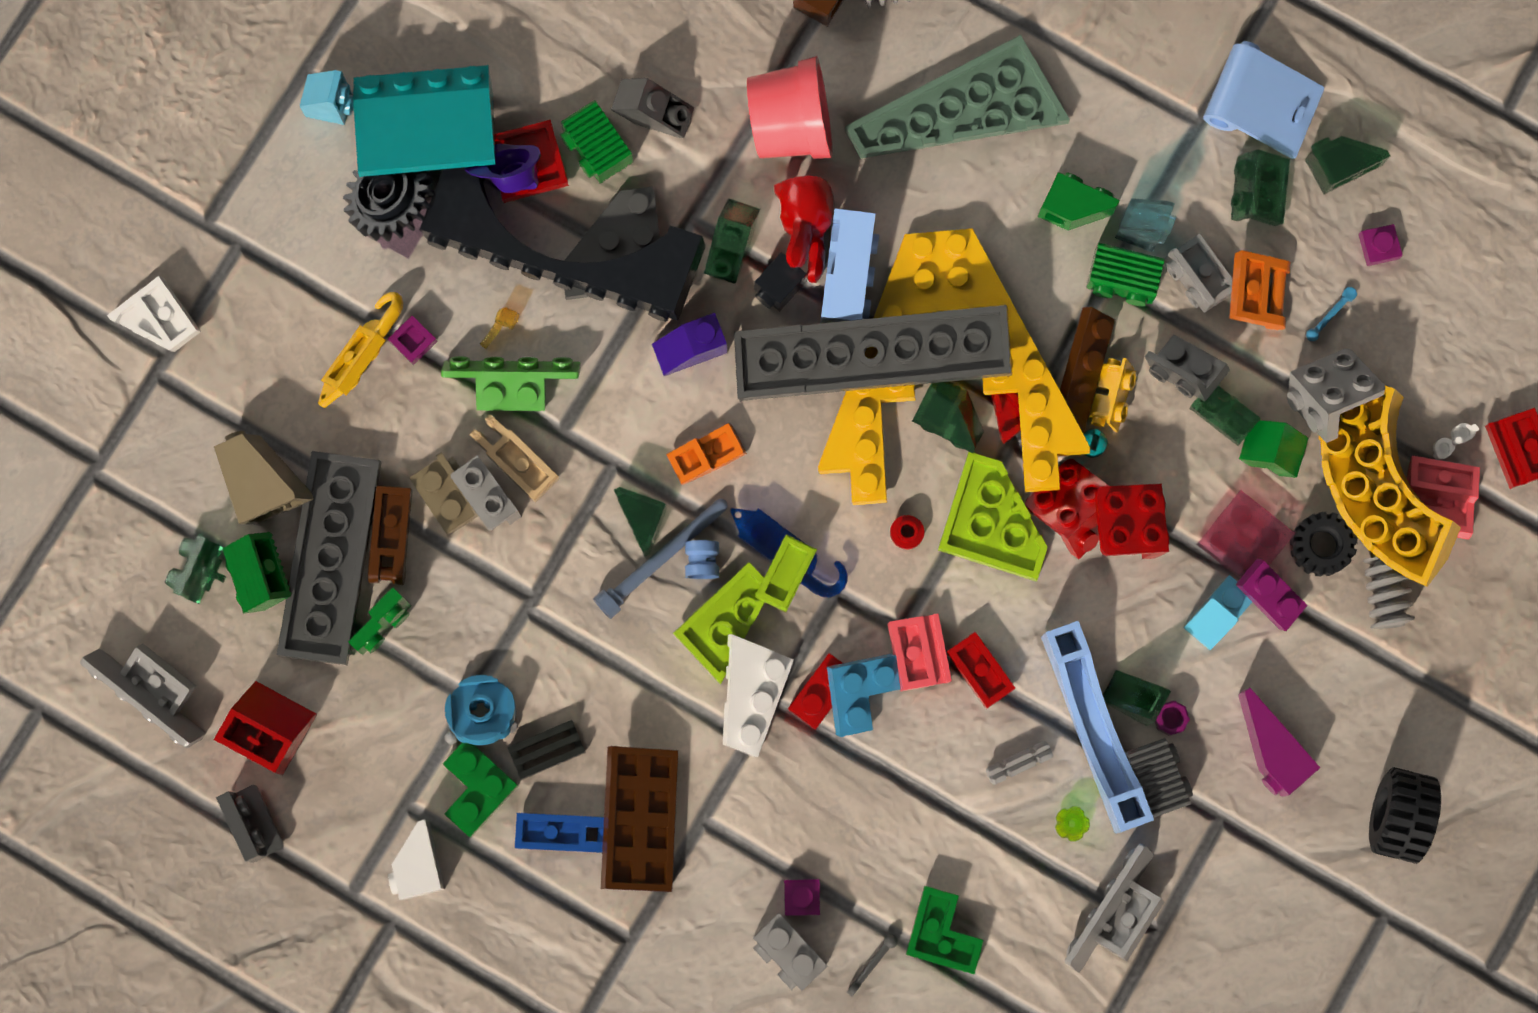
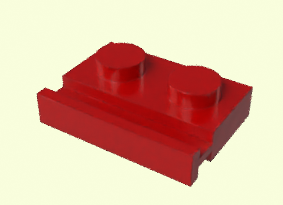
(1516, 446)

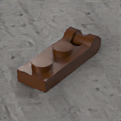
(390, 534)

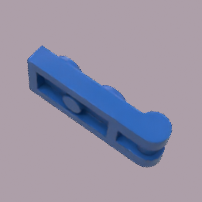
(557, 832)

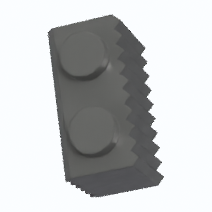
(1159, 776)

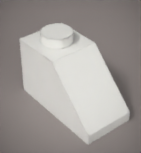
(416, 865)

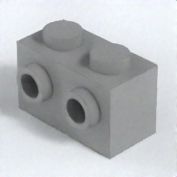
(790, 952)

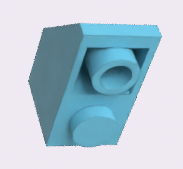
(327, 97)

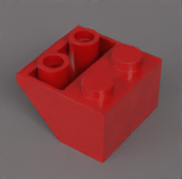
(265, 727)

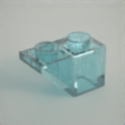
(1146, 223)

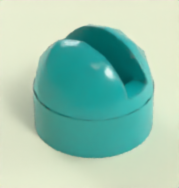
(1101, 444)

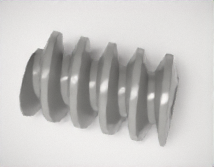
(1388, 596)

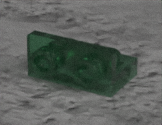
(1260, 187)

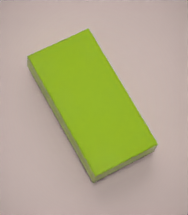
(786, 573)

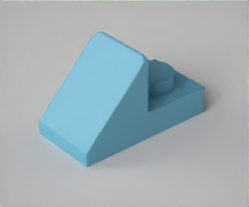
(1218, 613)

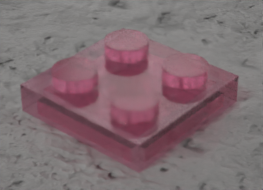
(1245, 534)

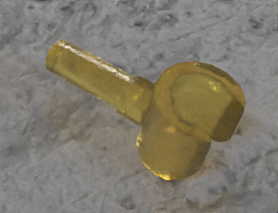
(504, 317)

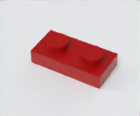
(980, 670)
(815, 699)

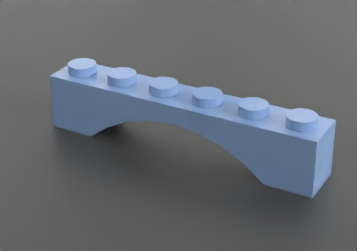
(1084, 699)

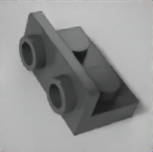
(1187, 367)
(250, 823)

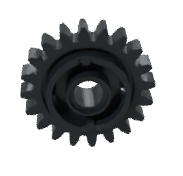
(387, 203)

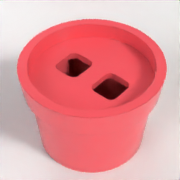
(790, 112)

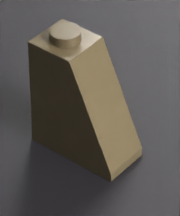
(258, 479)

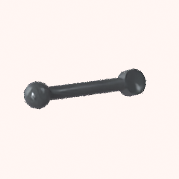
(890, 941)

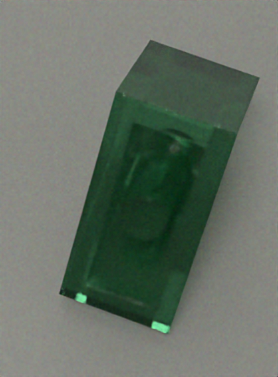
(1343, 161)

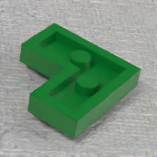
(388, 612)
(485, 792)
(932, 935)

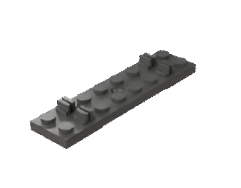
(909, 347)

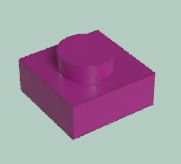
(1380, 245)
(412, 340)
(802, 897)

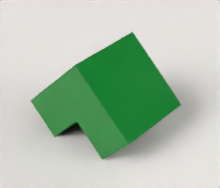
(1274, 447)

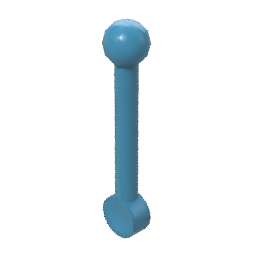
(1348, 295)

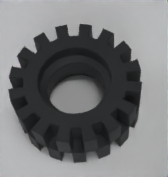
(1308, 558)

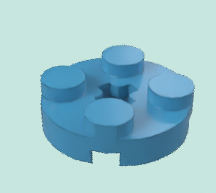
(485, 729)

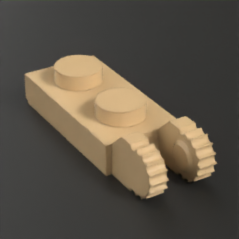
(517, 460)

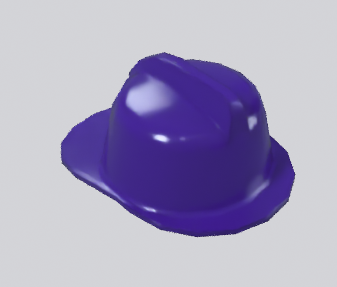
(514, 168)

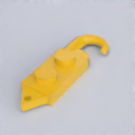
(359, 351)

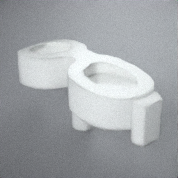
(1460, 434)

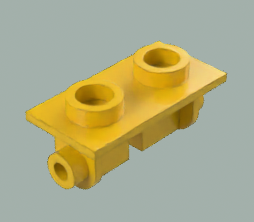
(1118, 382)

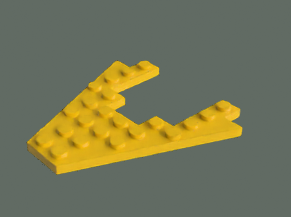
(947, 274)

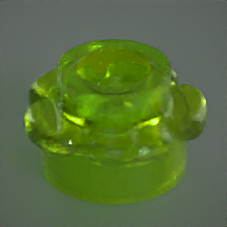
(1081, 823)

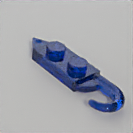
(766, 536)

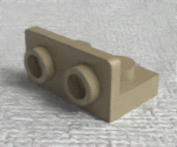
(443, 495)

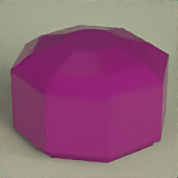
(1172, 718)

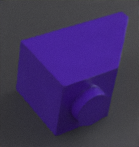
(690, 345)

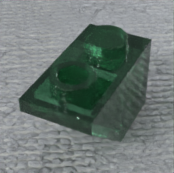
(731, 240)
(950, 414)

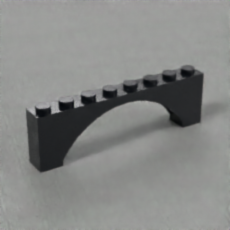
(648, 279)

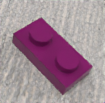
(1271, 595)

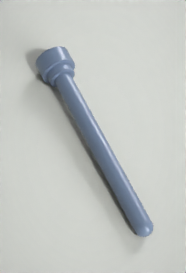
(612, 599)

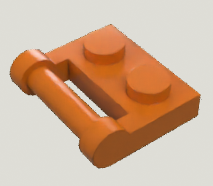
(1251, 289)

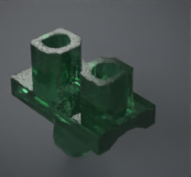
(1226, 415)
(199, 569)

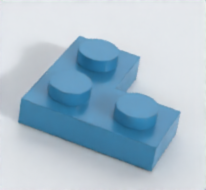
(851, 687)

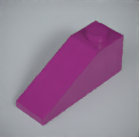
(1276, 751)

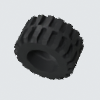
(1405, 815)

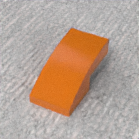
(706, 454)

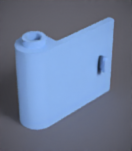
(1261, 98)

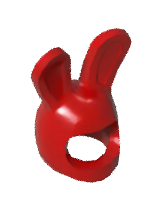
(806, 216)

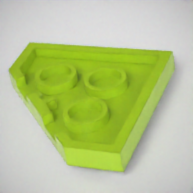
(992, 522)

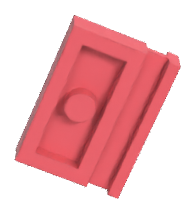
(919, 652)

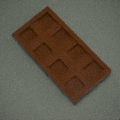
(639, 819)

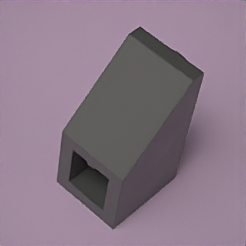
(652, 107)

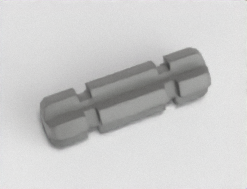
(1019, 762)

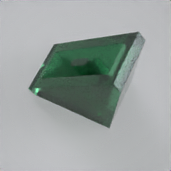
(642, 515)
(1135, 697)

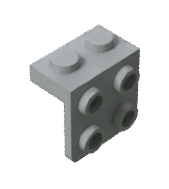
(1331, 388)

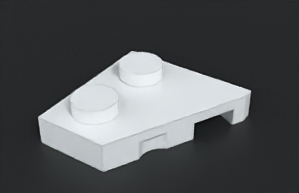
(157, 316)

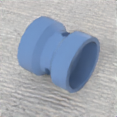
(702, 559)

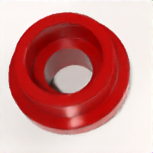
(901, 541)

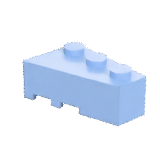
(849, 266)

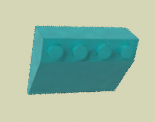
(424, 120)

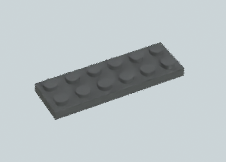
(329, 558)

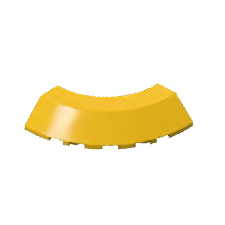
(1376, 497)

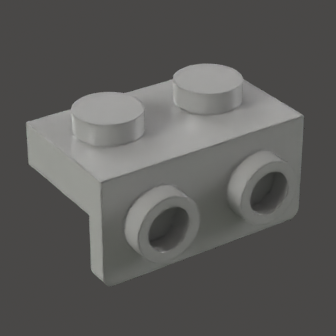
(1200, 273)

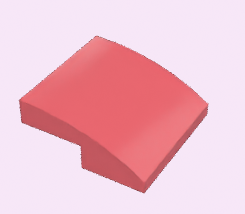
(1446, 489)

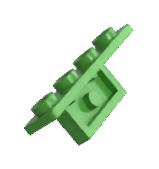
(511, 384)

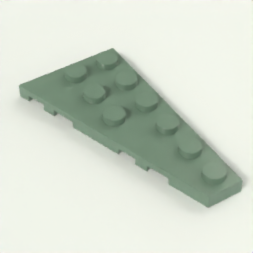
(978, 100)

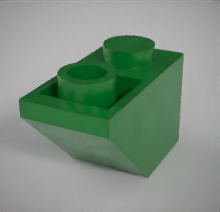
(1076, 204)

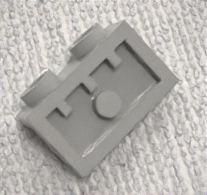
(484, 494)

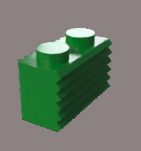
(596, 142)
(1125, 274)
(256, 572)

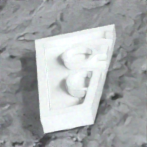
(753, 691)

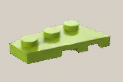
(724, 613)

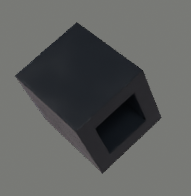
(779, 283)

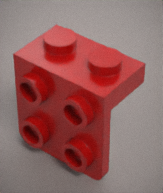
(1070, 509)
(1132, 520)

